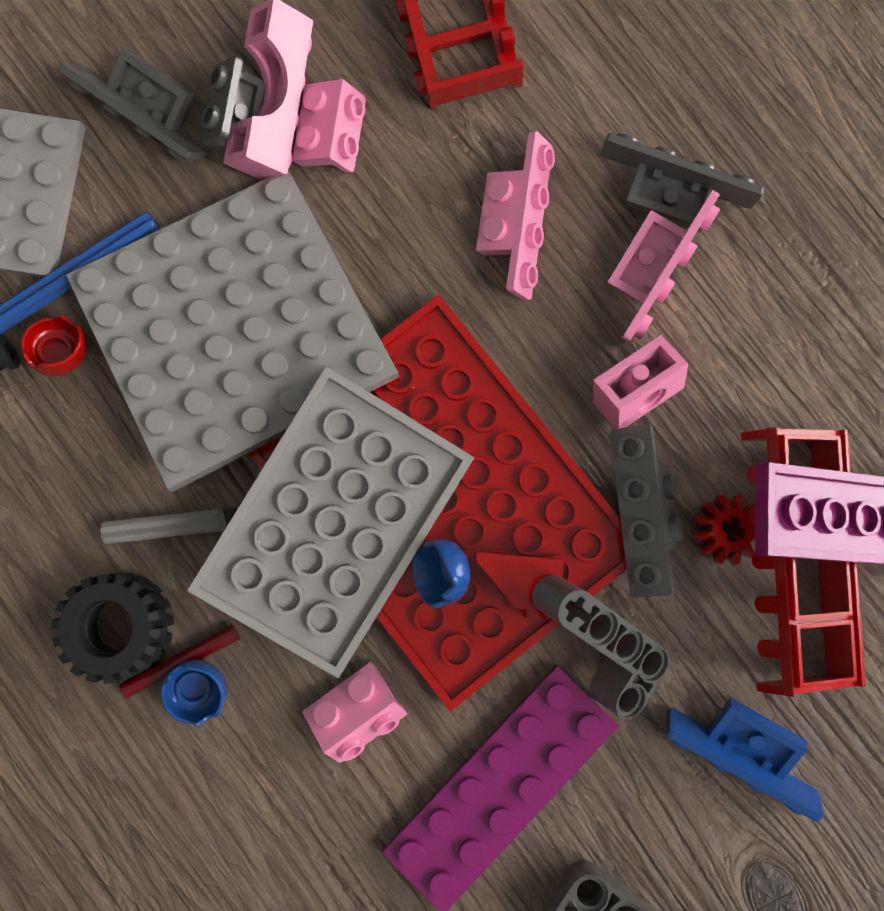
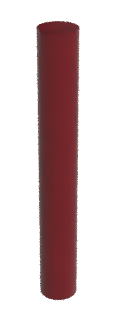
(197, 652)

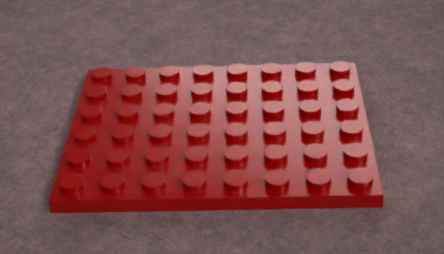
(513, 500)

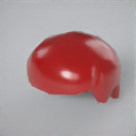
(54, 346)

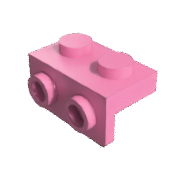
(329, 125)
(354, 714)

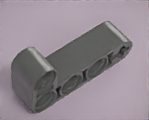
(632, 659)
(607, 896)

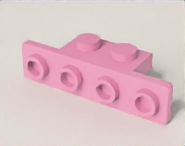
(515, 213)
(652, 258)

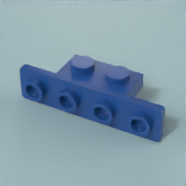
(752, 750)

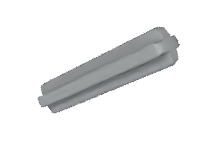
(160, 526)

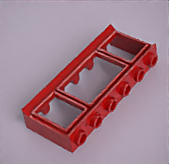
(419, 46)
(838, 585)

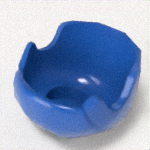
(441, 572)
(193, 692)

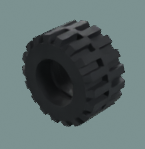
(79, 627)

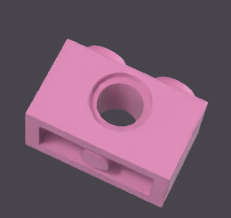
(639, 383)

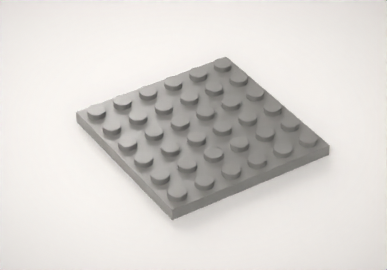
(227, 327)

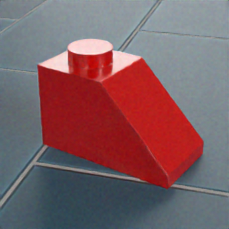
(518, 576)

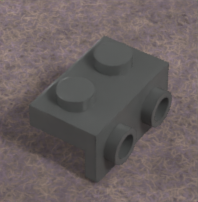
(232, 99)

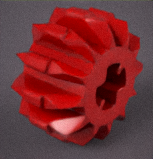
(716, 539)

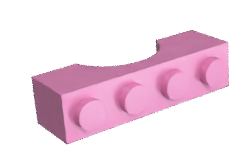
(280, 45)

